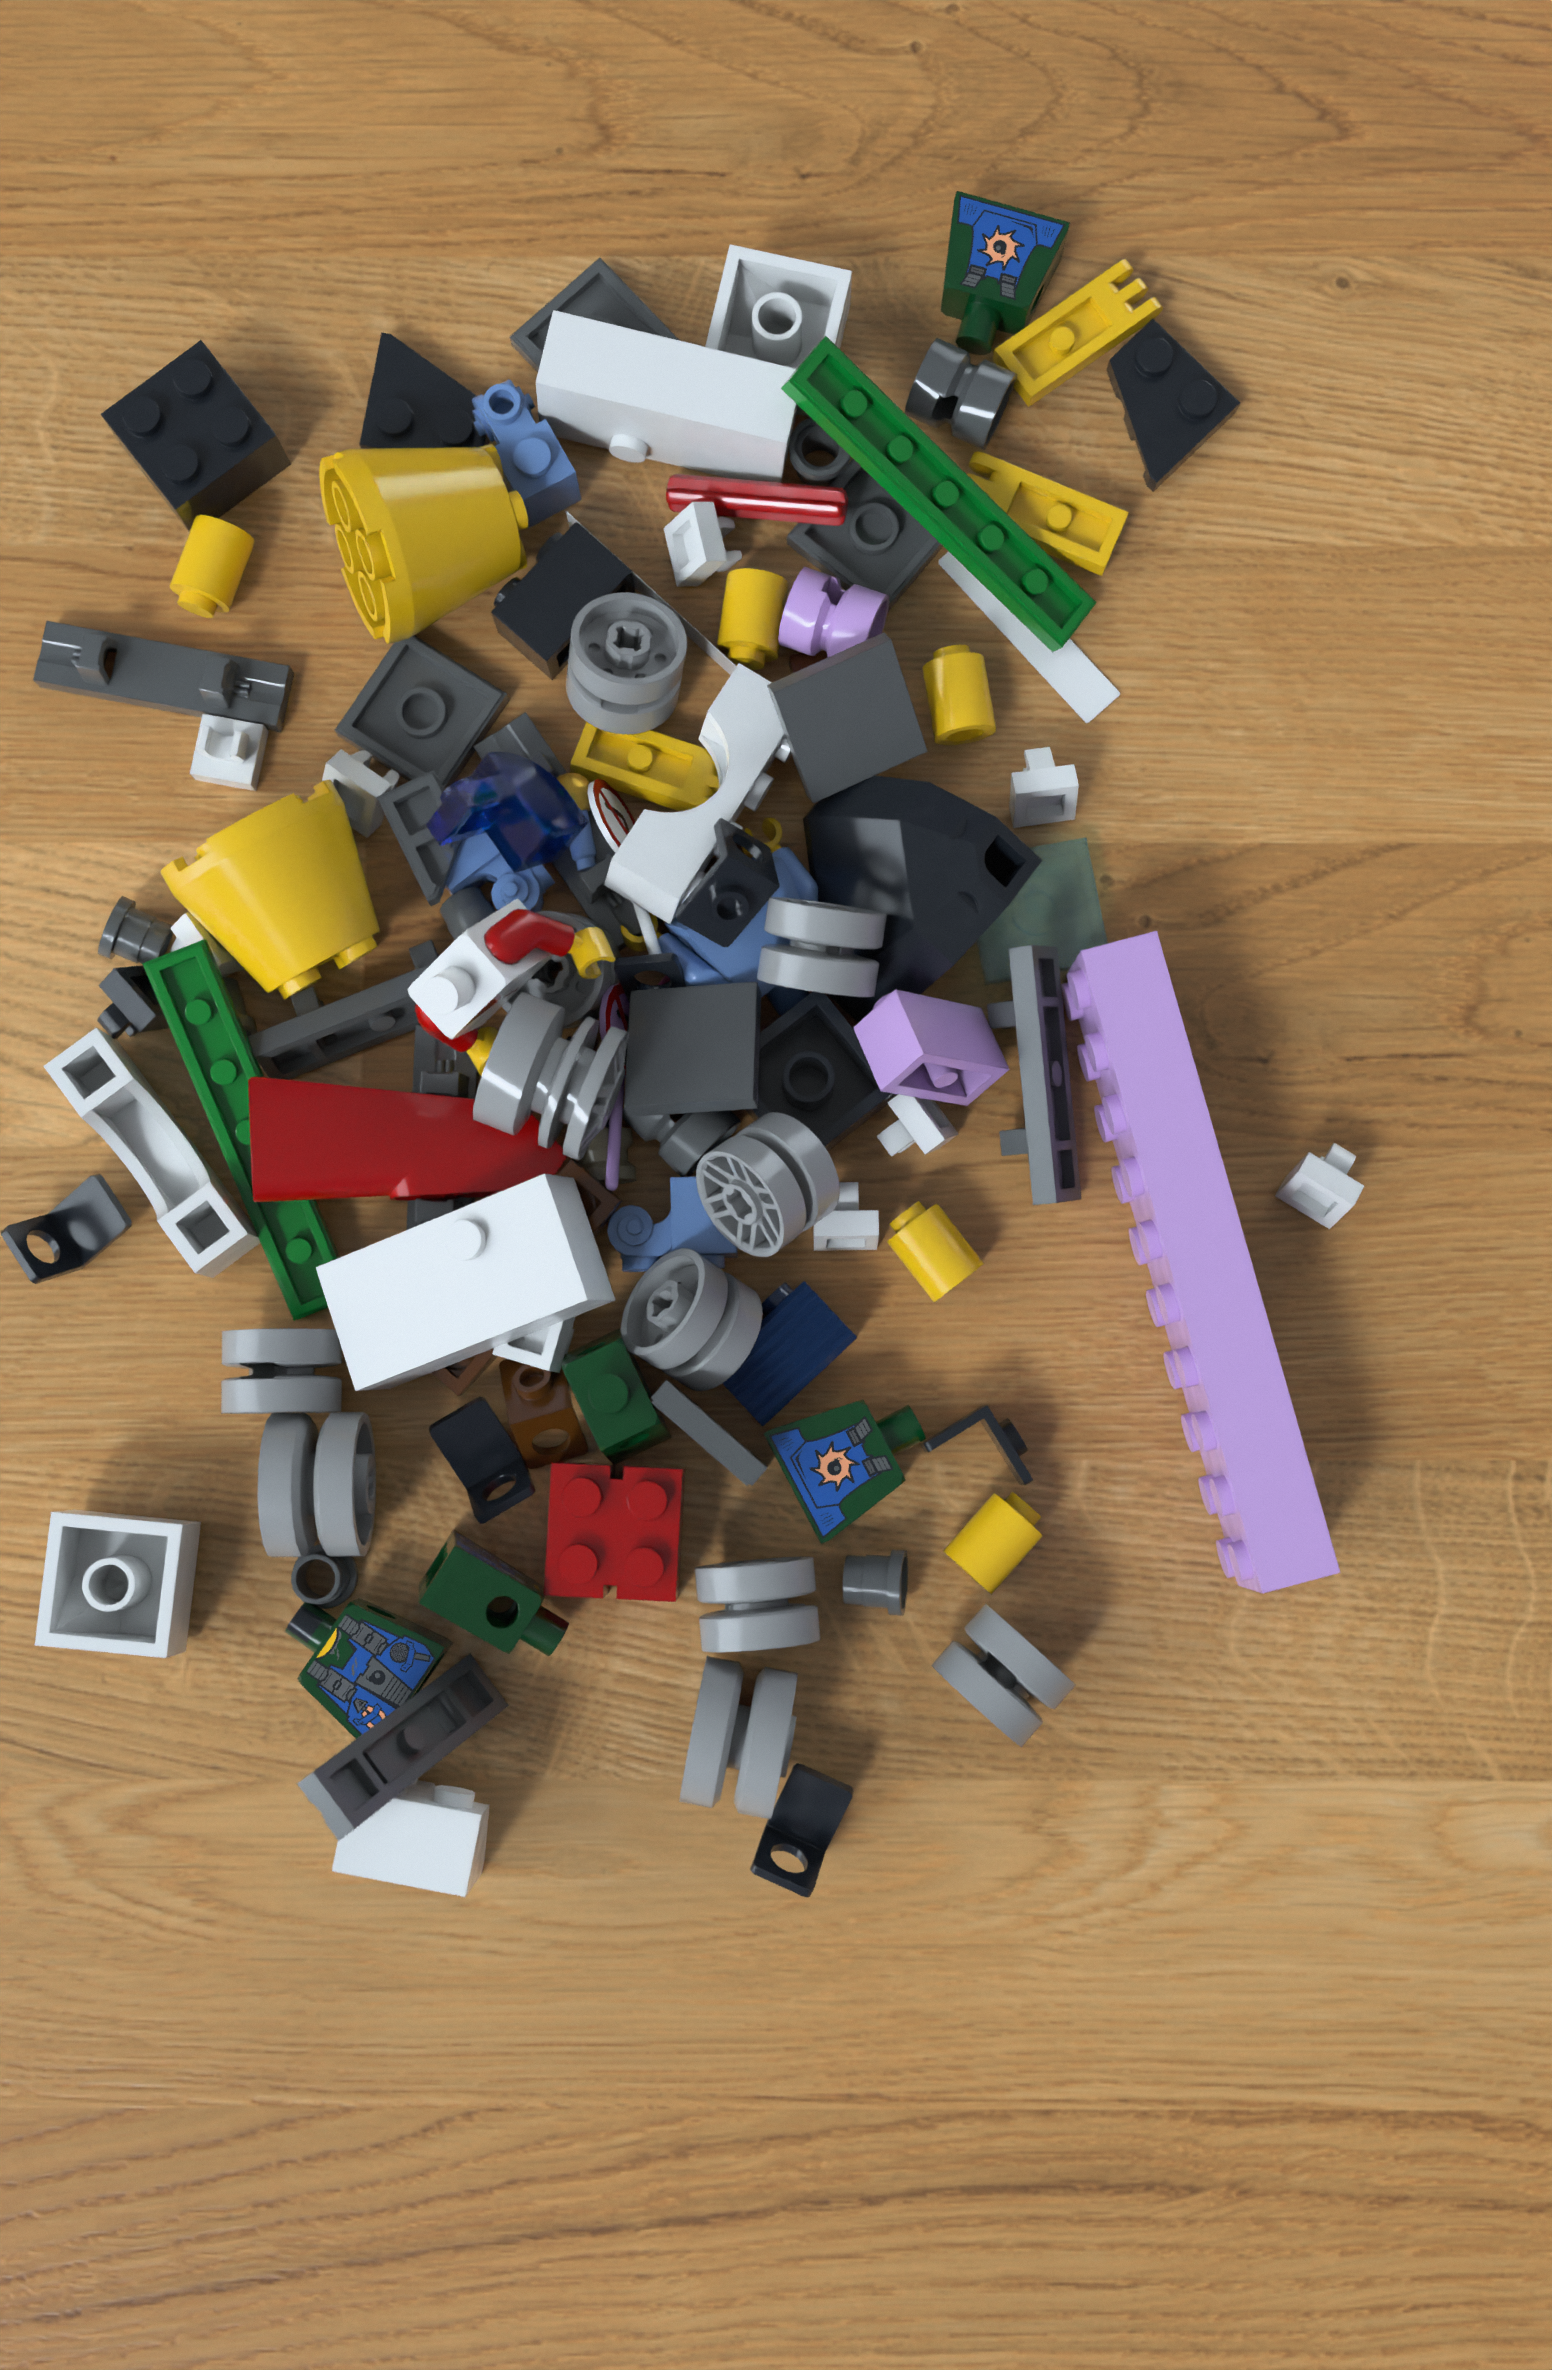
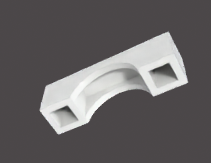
(670, 850)
(143, 1133)

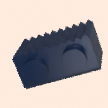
(791, 1350)

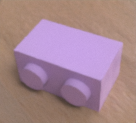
(930, 1048)

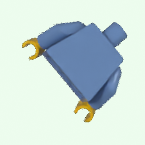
(712, 964)

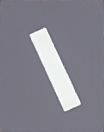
(1065, 669)

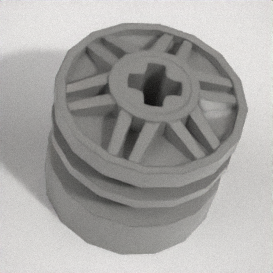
(546, 1074)

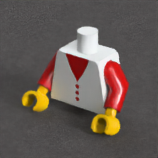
(489, 967)

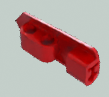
(382, 1142)

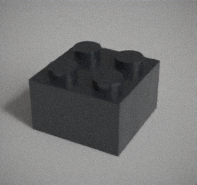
(196, 436)
(817, 1072)

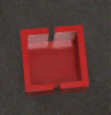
(614, 1531)

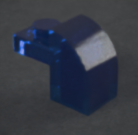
(516, 805)

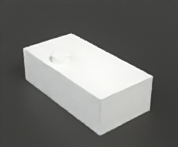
(664, 399)
(465, 1283)

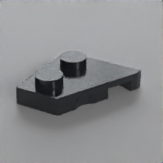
(1167, 401)
(416, 404)

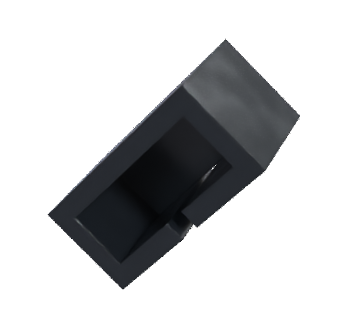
(541, 607)

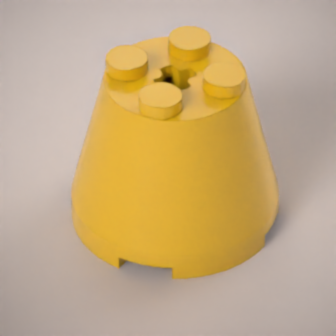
(420, 531)
(282, 890)

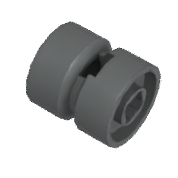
(960, 393)
(687, 1139)

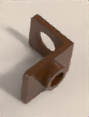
(536, 1403)

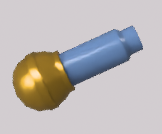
(583, 846)

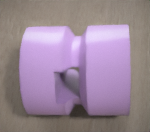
(830, 618)

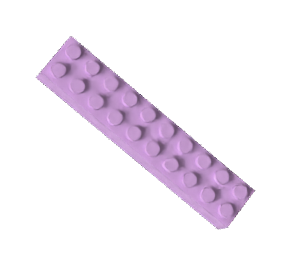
(1197, 1266)

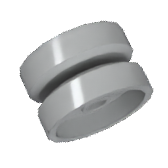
(317, 1484)
(740, 1737)

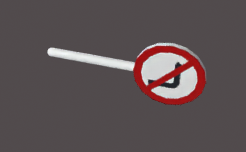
(615, 823)

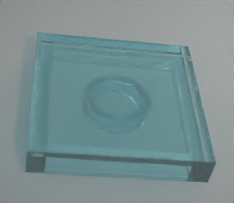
(1052, 909)

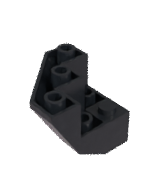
(925, 863)

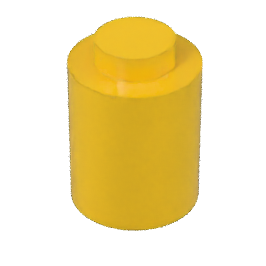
(211, 566)
(752, 617)
(958, 696)
(933, 1249)
(995, 1540)

